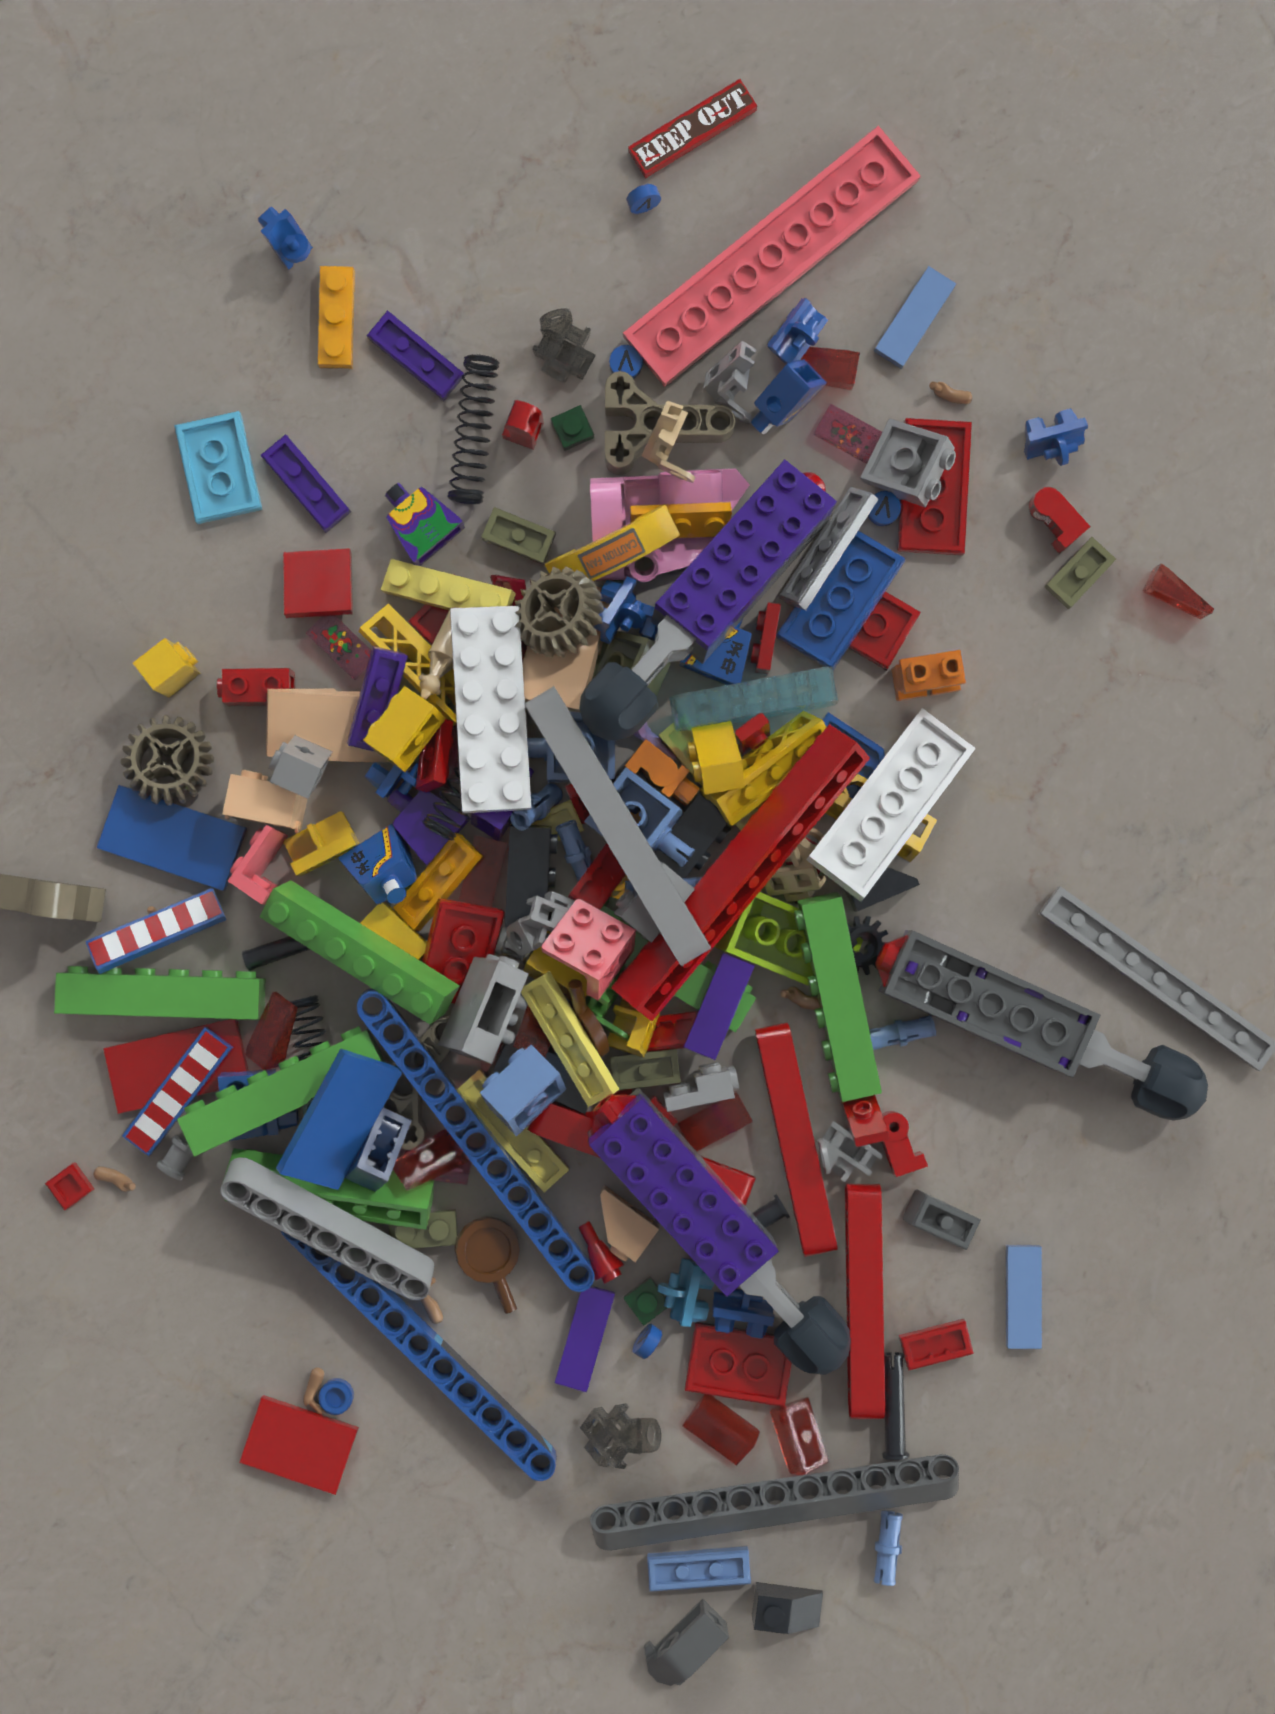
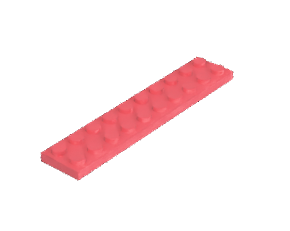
(771, 256)

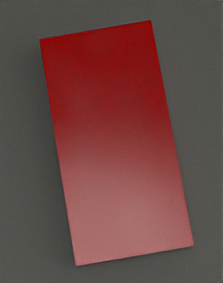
(942, 523)
(143, 1065)

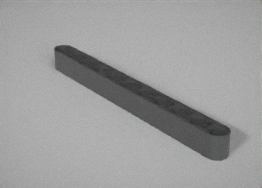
(787, 1490)

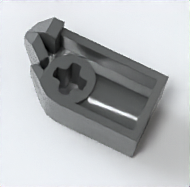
(686, 1645)

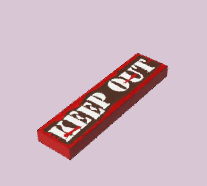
(692, 128)

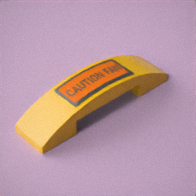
(621, 546)

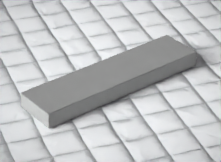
(828, 548)

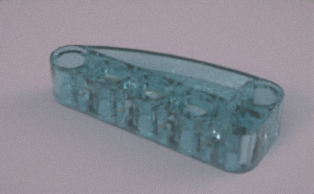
(744, 700)

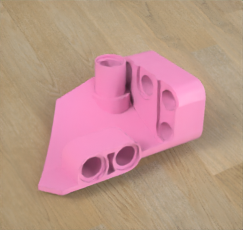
(615, 495)

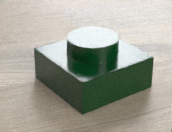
(572, 428)
(646, 1301)

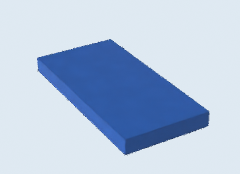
(842, 602)
(172, 838)
(339, 1119)

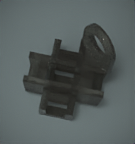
(571, 357)
(629, 1439)

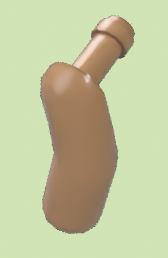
(946, 392)
(800, 998)
(118, 1179)
(432, 1307)
(313, 1386)

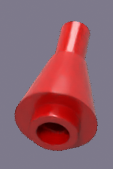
(602, 1260)

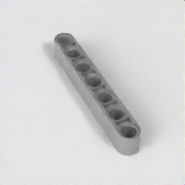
(327, 1228)

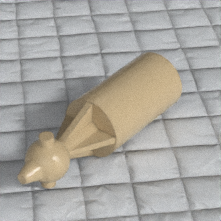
(441, 660)

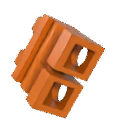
(933, 672)
(662, 773)

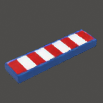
(155, 930)
(177, 1091)

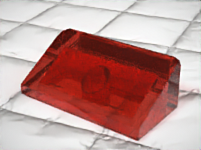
(722, 1429)
(799, 1436)

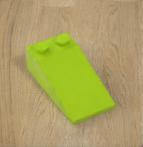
(770, 938)

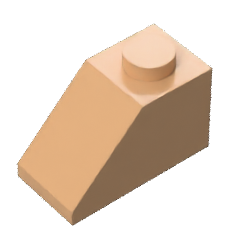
(626, 1226)

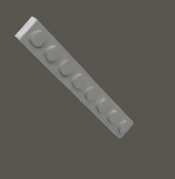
(1158, 978)

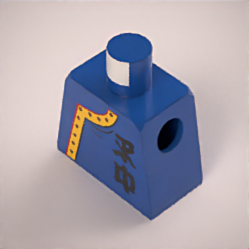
(786, 395)
(726, 662)
(382, 866)

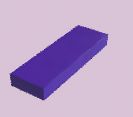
(415, 355)
(305, 483)
(379, 686)
(719, 1006)
(584, 1338)

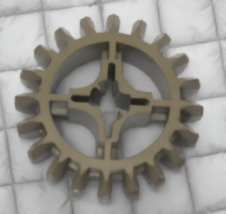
(577, 602)
(157, 768)

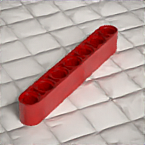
(571, 1128)
(796, 1139)
(865, 1301)

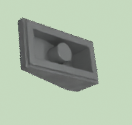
(941, 1219)

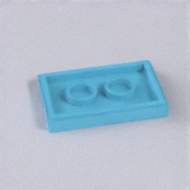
(218, 467)

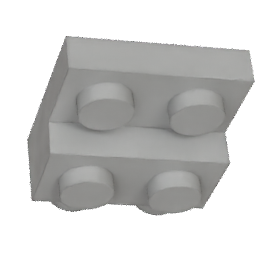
(909, 462)
(712, 1085)

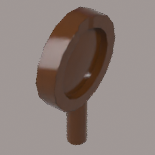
(587, 1018)
(488, 1253)

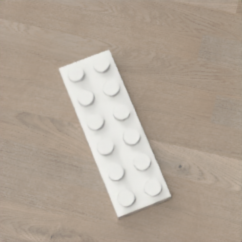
(490, 709)
(890, 804)

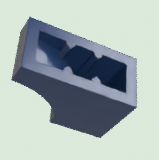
(380, 1151)

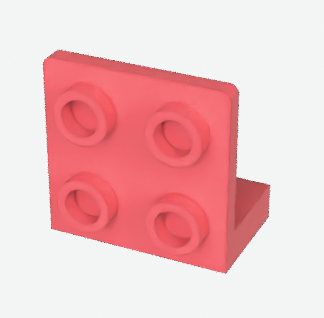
(248, 869)
(591, 945)

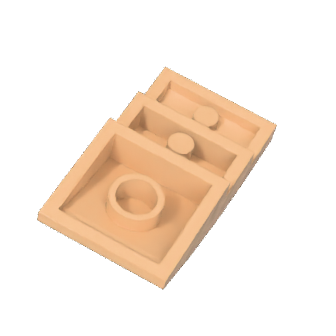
(566, 674)
(318, 717)

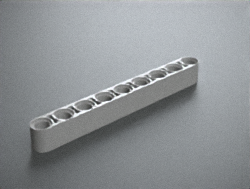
(617, 826)

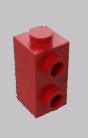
(250, 685)

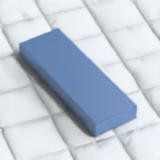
(915, 317)
(1023, 1296)
(698, 1568)

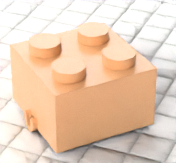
(260, 801)

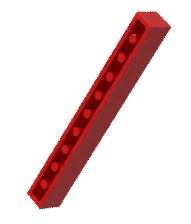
(747, 865)

